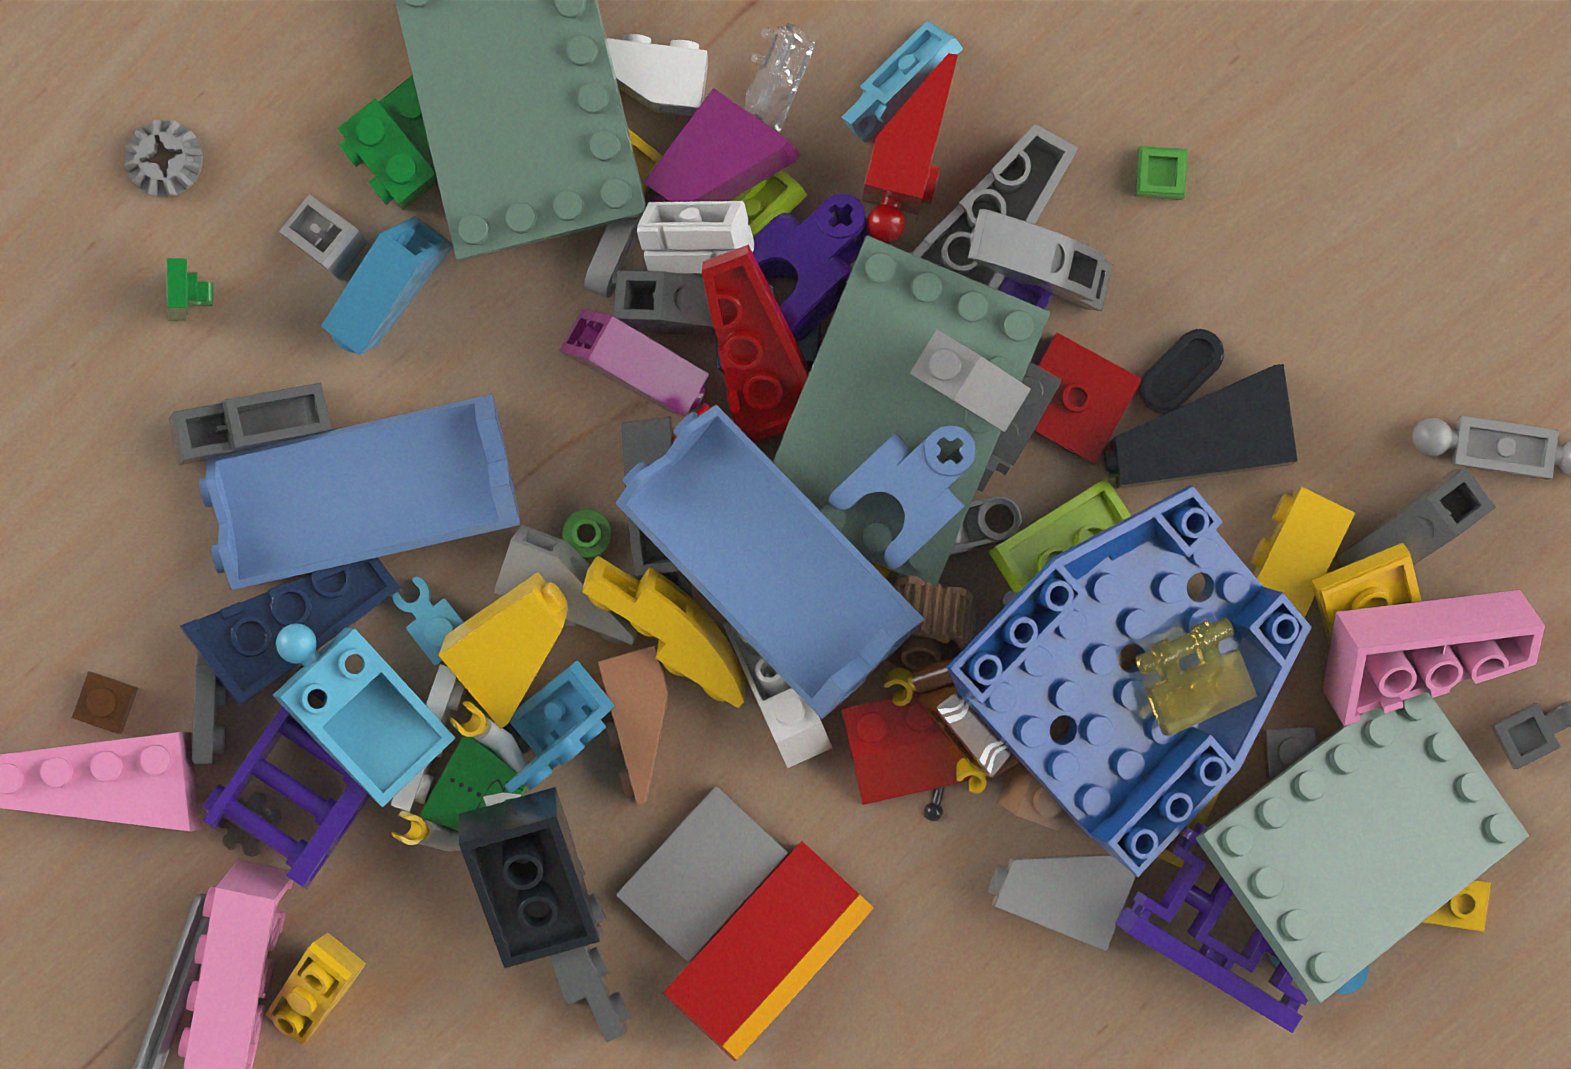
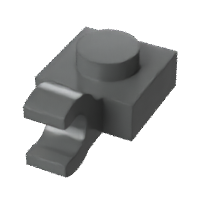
(1531, 733)

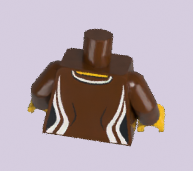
(979, 745)

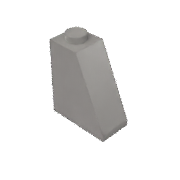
(970, 380)
(1065, 893)

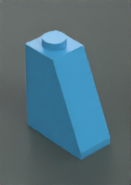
(385, 284)

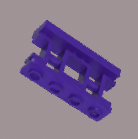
(1214, 957)

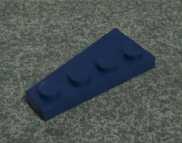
(242, 637)

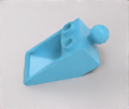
(367, 718)

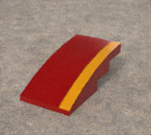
(768, 951)

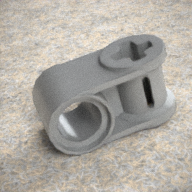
(974, 530)

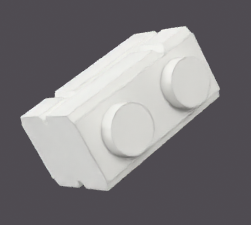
(685, 234)

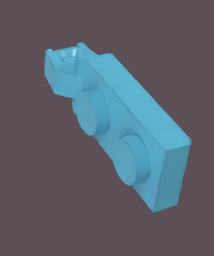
(898, 79)

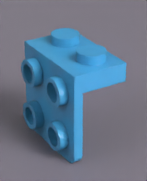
(559, 723)

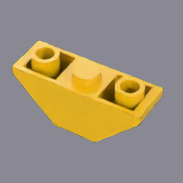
(314, 988)

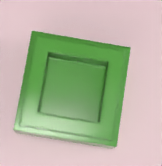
(1161, 172)

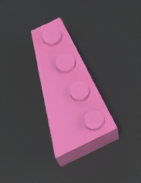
(1426, 647)
(112, 781)

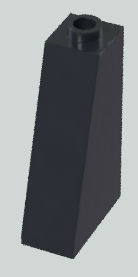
(1219, 434)

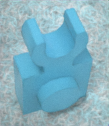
(431, 621)

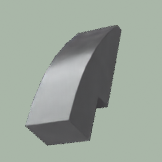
(248, 422)

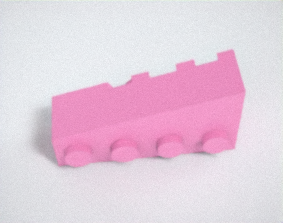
(234, 967)

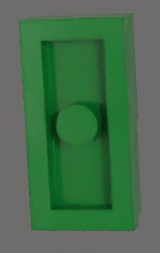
(185, 290)

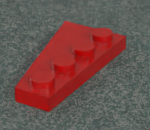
(755, 345)

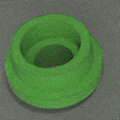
(602, 537)

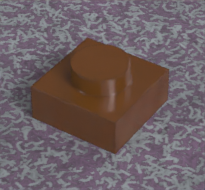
(104, 702)

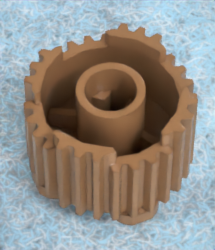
(946, 624)

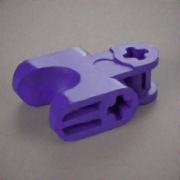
(814, 256)

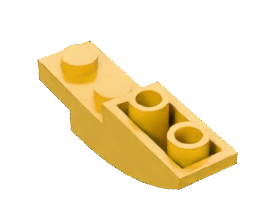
(687, 635)

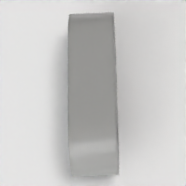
(611, 256)

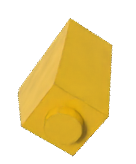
(506, 645)

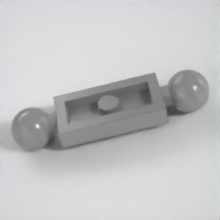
(1495, 446)

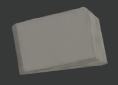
(324, 236)

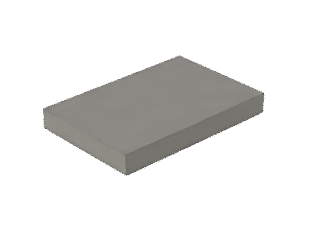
(702, 873)

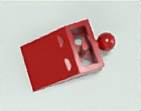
(902, 156)

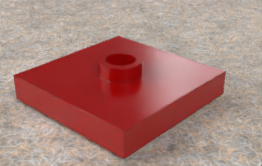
(1087, 400)

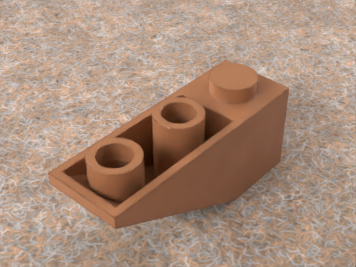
(640, 698)

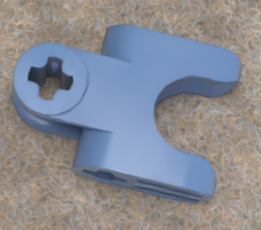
(916, 481)

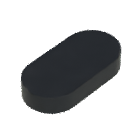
(1181, 371)

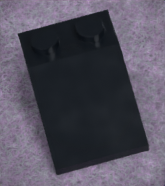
(528, 877)

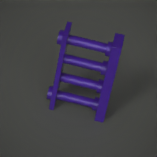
(331, 815)

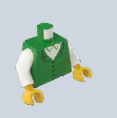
(471, 780)

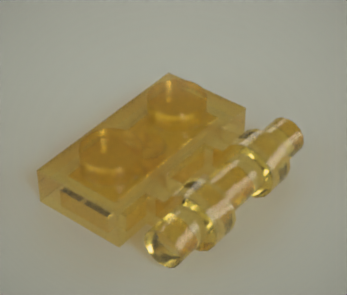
(1202, 690)

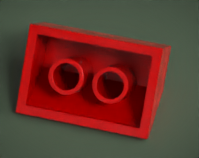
(898, 750)

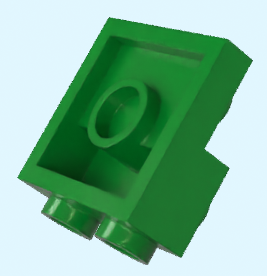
(392, 144)

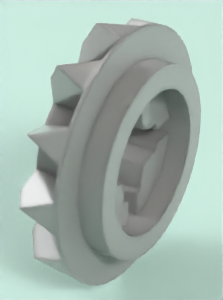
(181, 170)

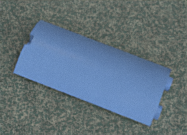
(360, 492)
(768, 560)

